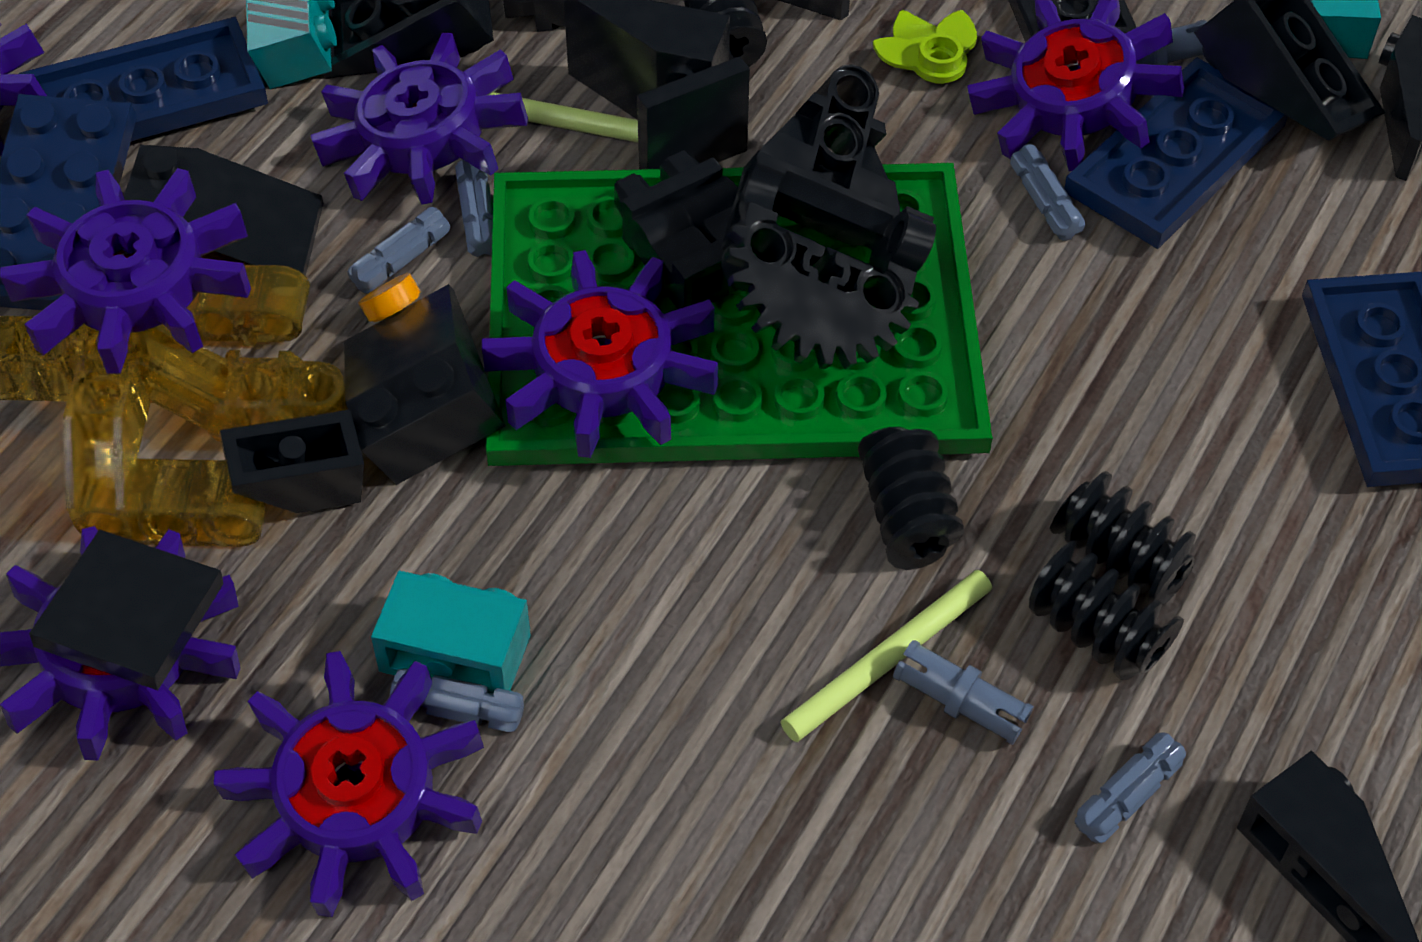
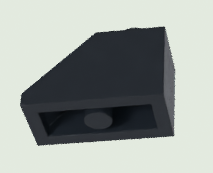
(296, 462)

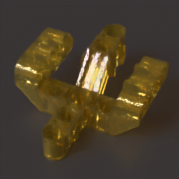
(109, 411)

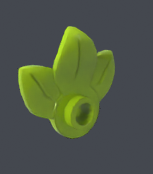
(929, 50)

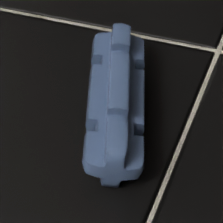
(1047, 192)
(475, 208)
(398, 249)
(470, 701)
(1130, 787)

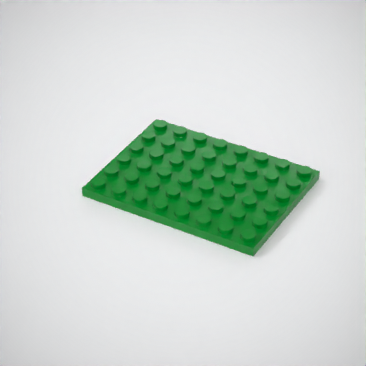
(763, 397)

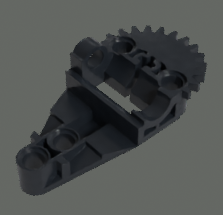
(843, 198)

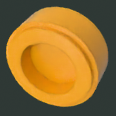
(390, 298)

